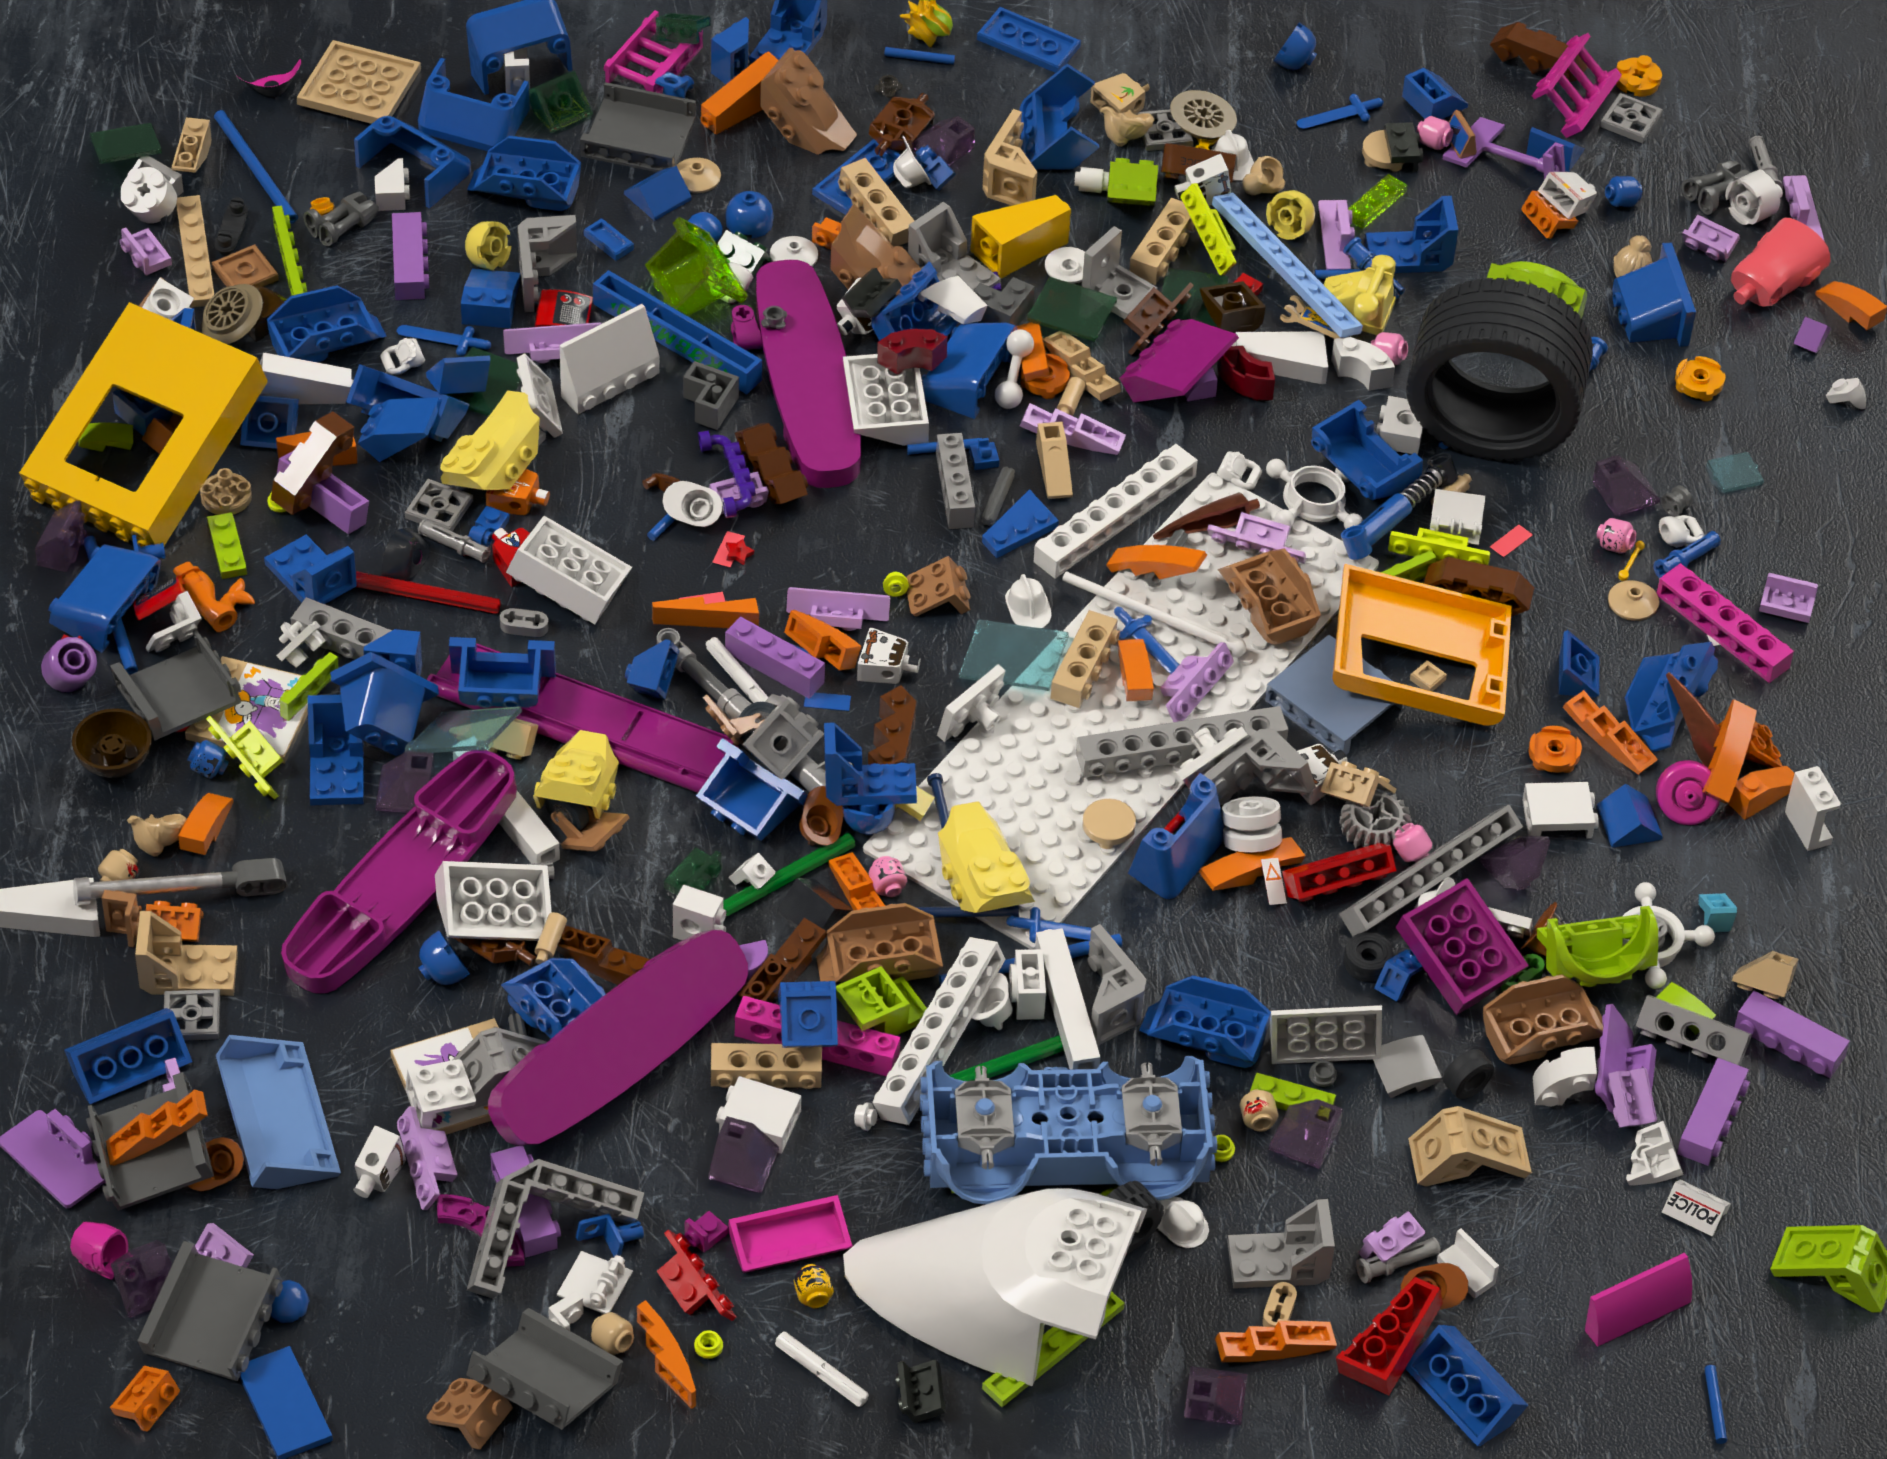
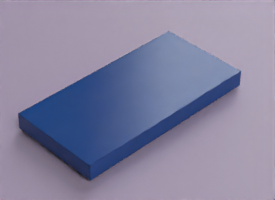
(1028, 40)
(829, 190)
(285, 1404)

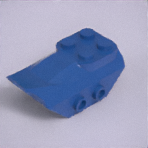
(530, 171)
(909, 312)
(320, 323)
(1650, 699)
(552, 994)
(1210, 1018)

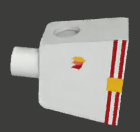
(1568, 193)

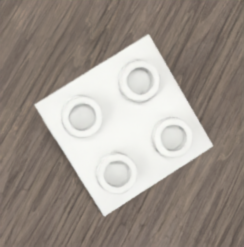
(1458, 514)
(596, 1281)

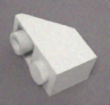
(390, 187)

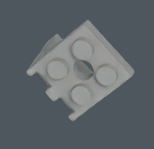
(1105, 274)
(786, 721)

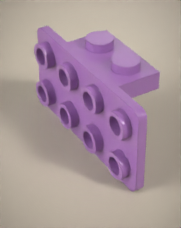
(1619, 1055)
(54, 1155)

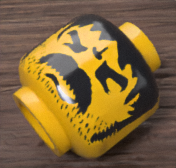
(813, 1286)

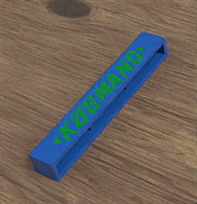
(679, 331)

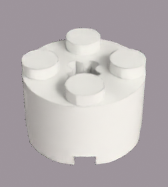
(148, 194)
(1753, 197)

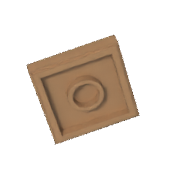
(245, 267)

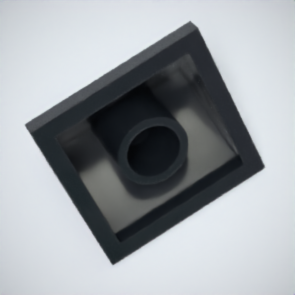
(814, 902)

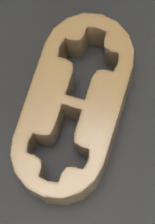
(1273, 1304)

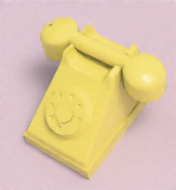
(1367, 293)

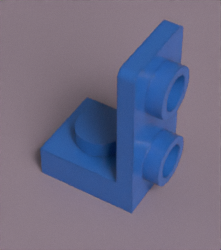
(1397, 974)

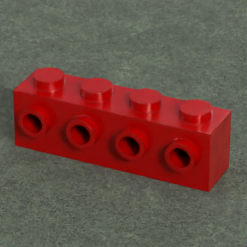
(1339, 871)

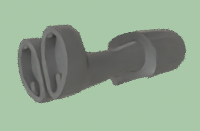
(1707, 195)
(353, 207)

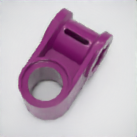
(745, 329)

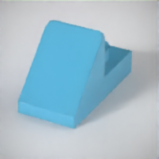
(1718, 911)

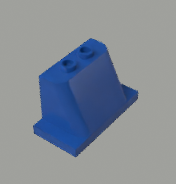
(1655, 301)
(501, 678)
(381, 701)
(748, 794)

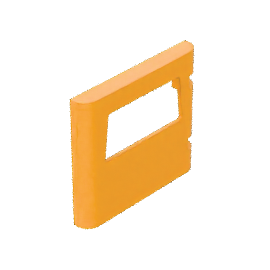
(1427, 622)

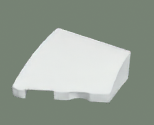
(955, 300)
(1654, 1156)

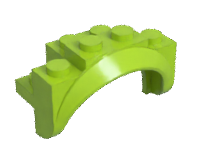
(1543, 277)
(1594, 948)

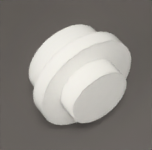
(865, 1116)

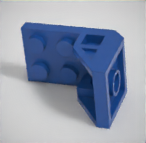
(793, 25)
(1427, 247)
(312, 572)
(334, 754)
(863, 783)
(808, 1014)

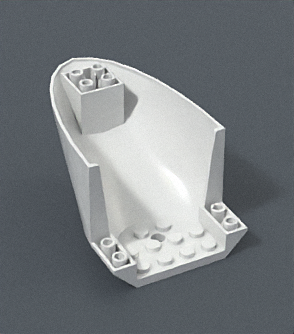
(998, 1274)

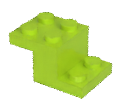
(1132, 182)
(880, 1002)

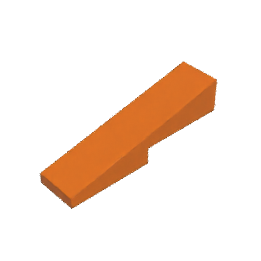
(696, 613)
(855, 882)

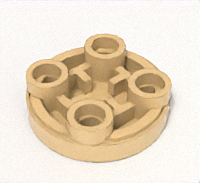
(1376, 152)
(226, 493)
(1109, 822)

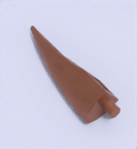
(1220, 513)
(1699, 722)

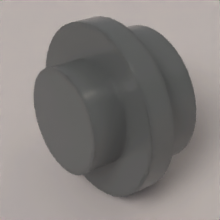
(1323, 1073)

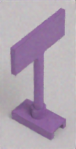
(1487, 130)

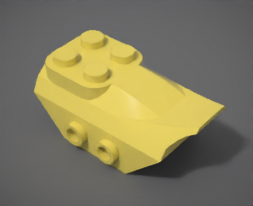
(497, 450)
(580, 773)
(980, 863)

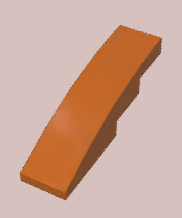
(1035, 364)
(1161, 559)
(1610, 734)
(1730, 751)
(1245, 867)
(153, 1130)
(1277, 1342)
(669, 1359)

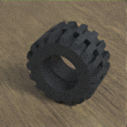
(1138, 1195)

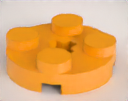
(1635, 67)
(1704, 389)

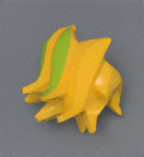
(928, 21)

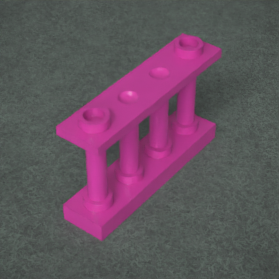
(676, 59)
(1594, 93)

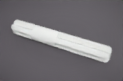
(736, 671)
(822, 1369)

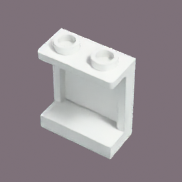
(516, 70)
(1559, 807)
(1807, 807)
(765, 1106)

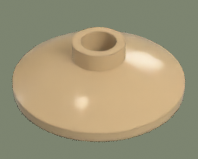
(699, 174)
(1633, 600)

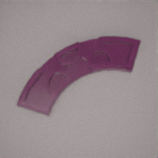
(471, 1215)

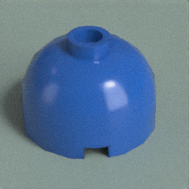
(1297, 49)
(749, 214)
(869, 818)
(441, 961)

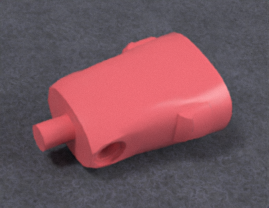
(1780, 263)

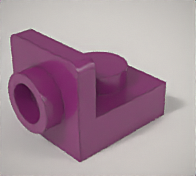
(705, 1231)

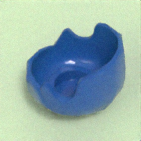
(709, 223)
(290, 1303)

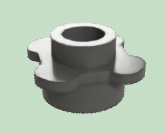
(774, 317)

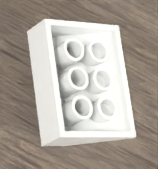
(608, 360)
(885, 402)
(568, 569)
(493, 900)
(1326, 1034)

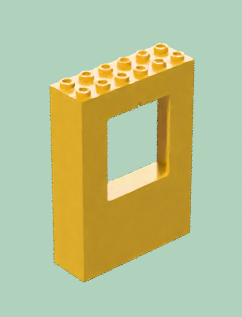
(170, 368)

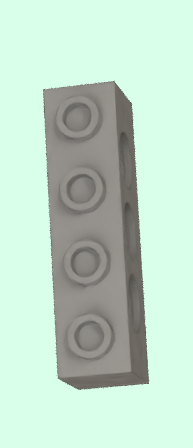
(955, 481)
(341, 630)
(1655, 1009)

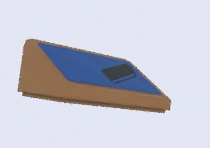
(1463, 137)

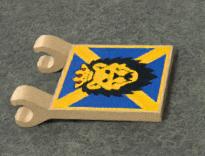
(1308, 317)

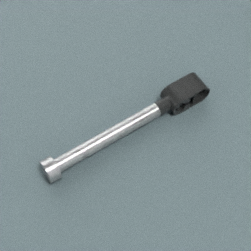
(248, 876)

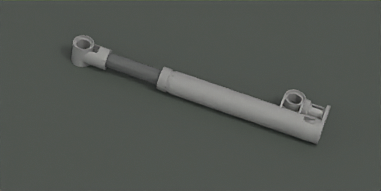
(732, 703)

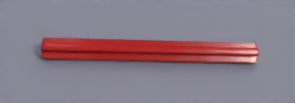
(428, 592)

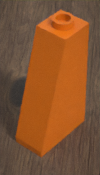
(738, 97)

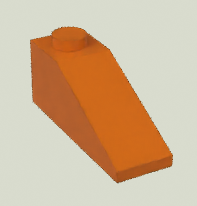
(1760, 790)

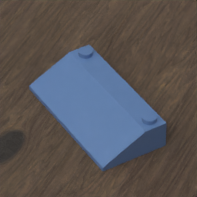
(276, 1112)

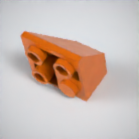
(1761, 748)

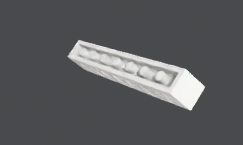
(1115, 511)
(939, 1028)

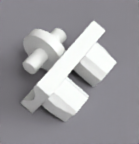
(292, 651)

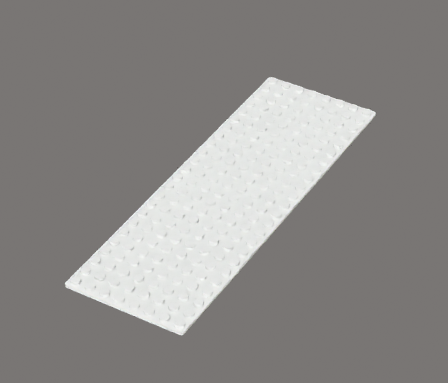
(1028, 762)

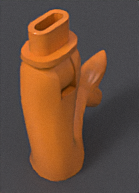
(201, 589)

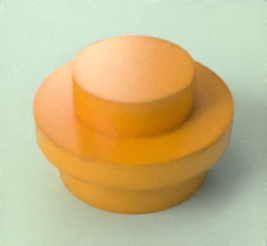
(322, 205)

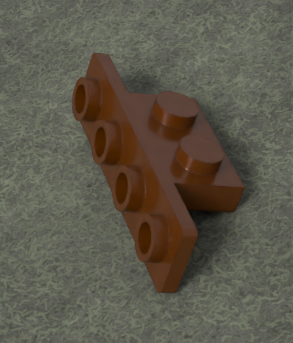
(1150, 312)

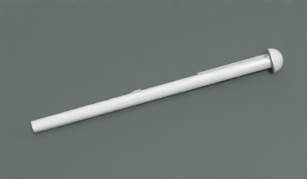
(1237, 647)

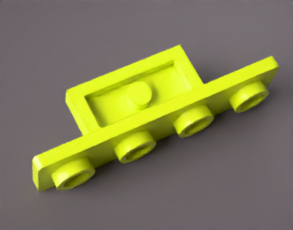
(1210, 229)
(1440, 543)
(253, 751)

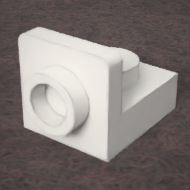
(753, 870)
(567, 1310)

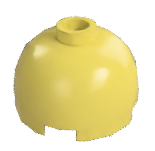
(1291, 214)
(488, 245)

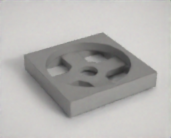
(1163, 116)
(1624, 128)
(432, 487)
(191, 1032)

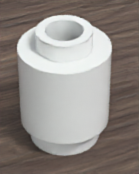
(1092, 180)

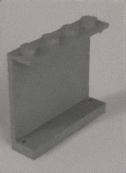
(639, 128)
(179, 689)
(158, 1171)
(209, 1313)
(547, 1370)

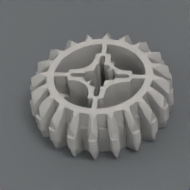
(1374, 823)

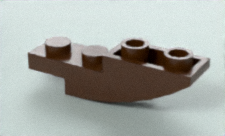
(599, 956)
(786, 964)

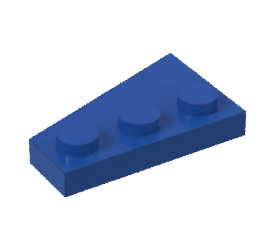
(1019, 525)

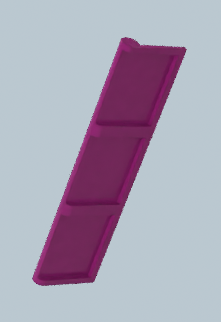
(636, 733)

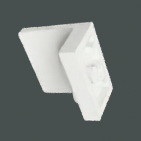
(185, 618)
(438, 1089)

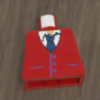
(505, 549)

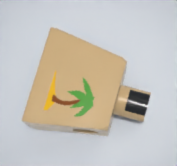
(1120, 94)

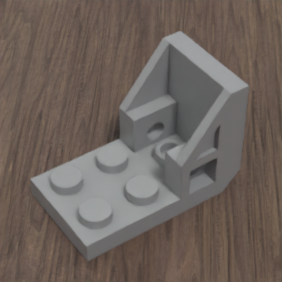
(942, 242)
(551, 244)
(1261, 751)
(1122, 989)
(491, 1058)
(1297, 1256)

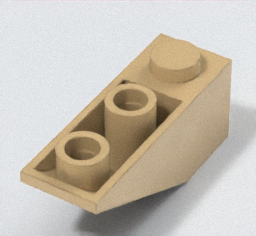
(193, 145)
(1054, 459)
(516, 739)

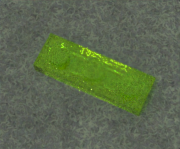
(1377, 200)

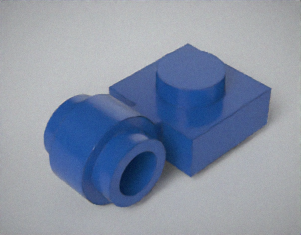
(937, 169)
(487, 524)

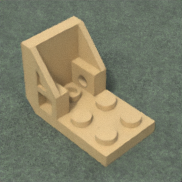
(1007, 170)
(171, 966)
(1461, 1142)

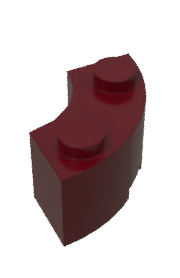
(912, 350)
(1247, 374)

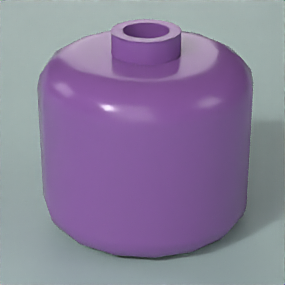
(69, 664)

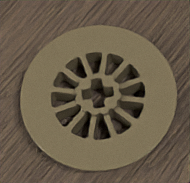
(1203, 114)
(232, 313)

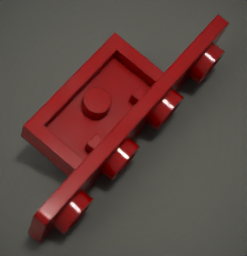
(688, 1280)

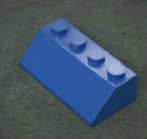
(127, 1055)
(1465, 1385)

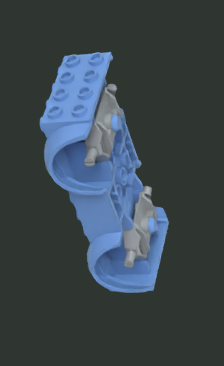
(991, 1149)

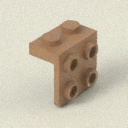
(937, 585)
(471, 1409)

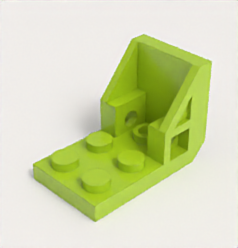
(1845, 1254)

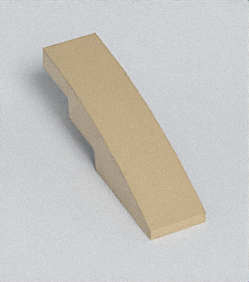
(1082, 364)

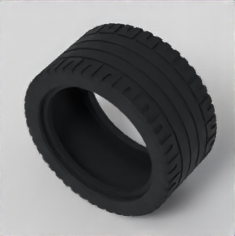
(1509, 321)

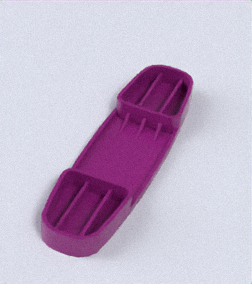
(808, 374)
(398, 874)
(618, 1038)

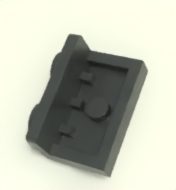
(1403, 144)
(870, 294)
(920, 1390)

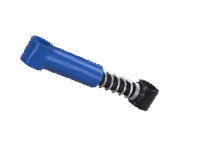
(1361, 537)

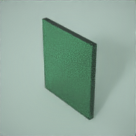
(125, 143)
(1194, 308)
(1072, 309)
(501, 377)

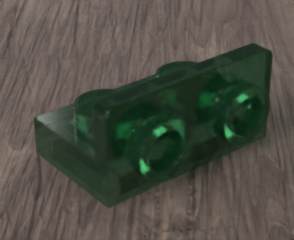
(680, 27)
(694, 871)

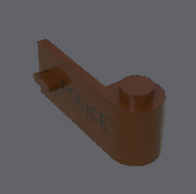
(1180, 157)

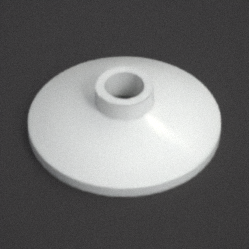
(794, 249)
(1065, 264)

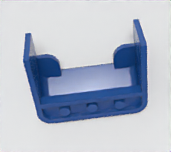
(511, 29)
(468, 119)
(1045, 122)
(450, 164)
(376, 387)

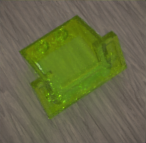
(693, 270)

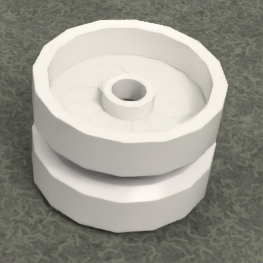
(1252, 824)

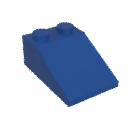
(489, 298)
(397, 425)

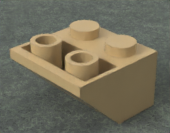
(1769, 973)

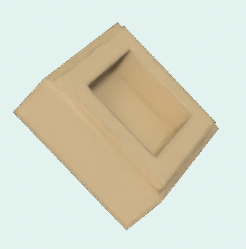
(1428, 676)

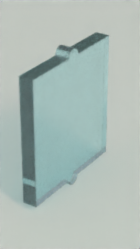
(1735, 472)

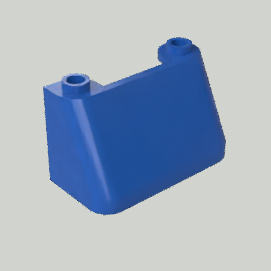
(970, 363)
(1363, 455)
(104, 593)
(1171, 861)

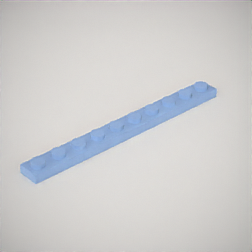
(1287, 265)

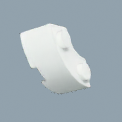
(1362, 362)
(1565, 1076)

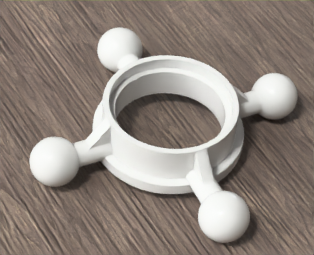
(1304, 508)
(1702, 935)

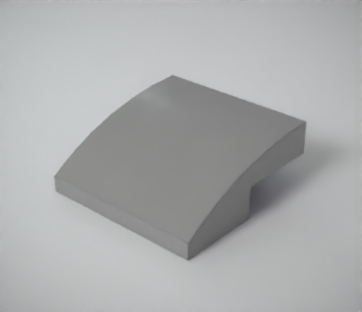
(1407, 1065)

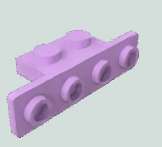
(1801, 202)
(1336, 232)
(542, 342)
(1256, 534)
(838, 607)
(1194, 680)
(427, 1157)

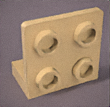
(1354, 784)

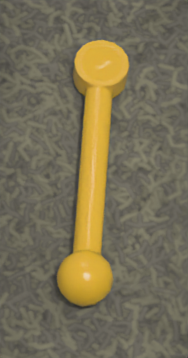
(1624, 574)

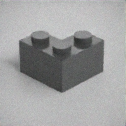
(1009, 305)
(712, 392)

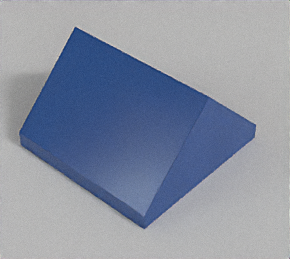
(1541, 141)
(660, 193)
(460, 374)
(1577, 667)
(1628, 818)

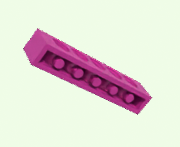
(1725, 623)
(856, 1048)

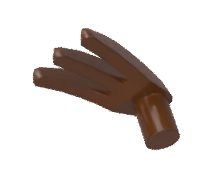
(660, 480)

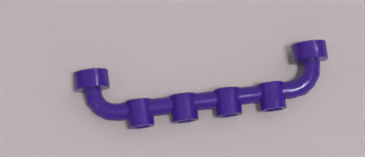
(737, 466)

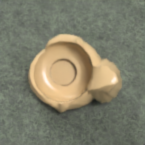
(1125, 125)
(1264, 177)
(1633, 256)
(156, 833)

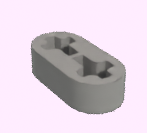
(524, 622)

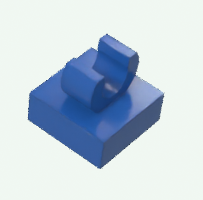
(984, 454)

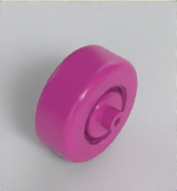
(1681, 793)

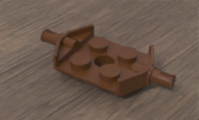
(890, 126)
(499, 950)

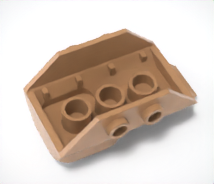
(801, 106)
(864, 247)
(1274, 594)
(885, 936)
(1540, 1018)

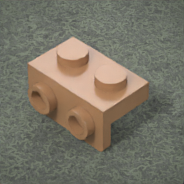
(121, 914)

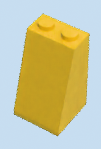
(1020, 233)

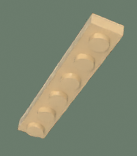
(195, 250)

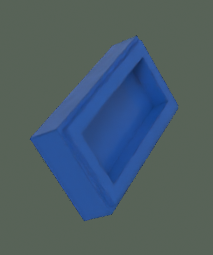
(608, 239)

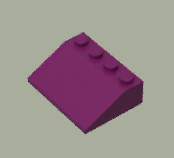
(1176, 360)
(1461, 946)

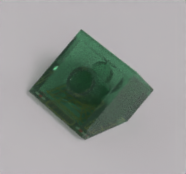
(559, 101)

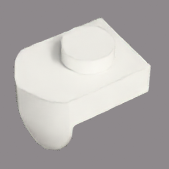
(1848, 390)

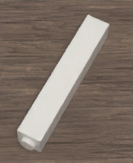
(527, 830)
(1067, 1001)

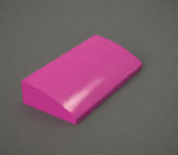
(789, 1234)
(1639, 1300)

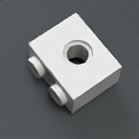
(167, 300)
(1399, 426)
(696, 912)
(1028, 984)

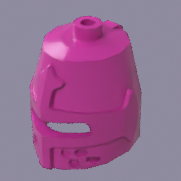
(98, 1244)

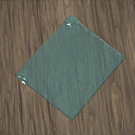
(1025, 653)
(464, 730)

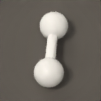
(1009, 393)

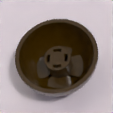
(112, 742)

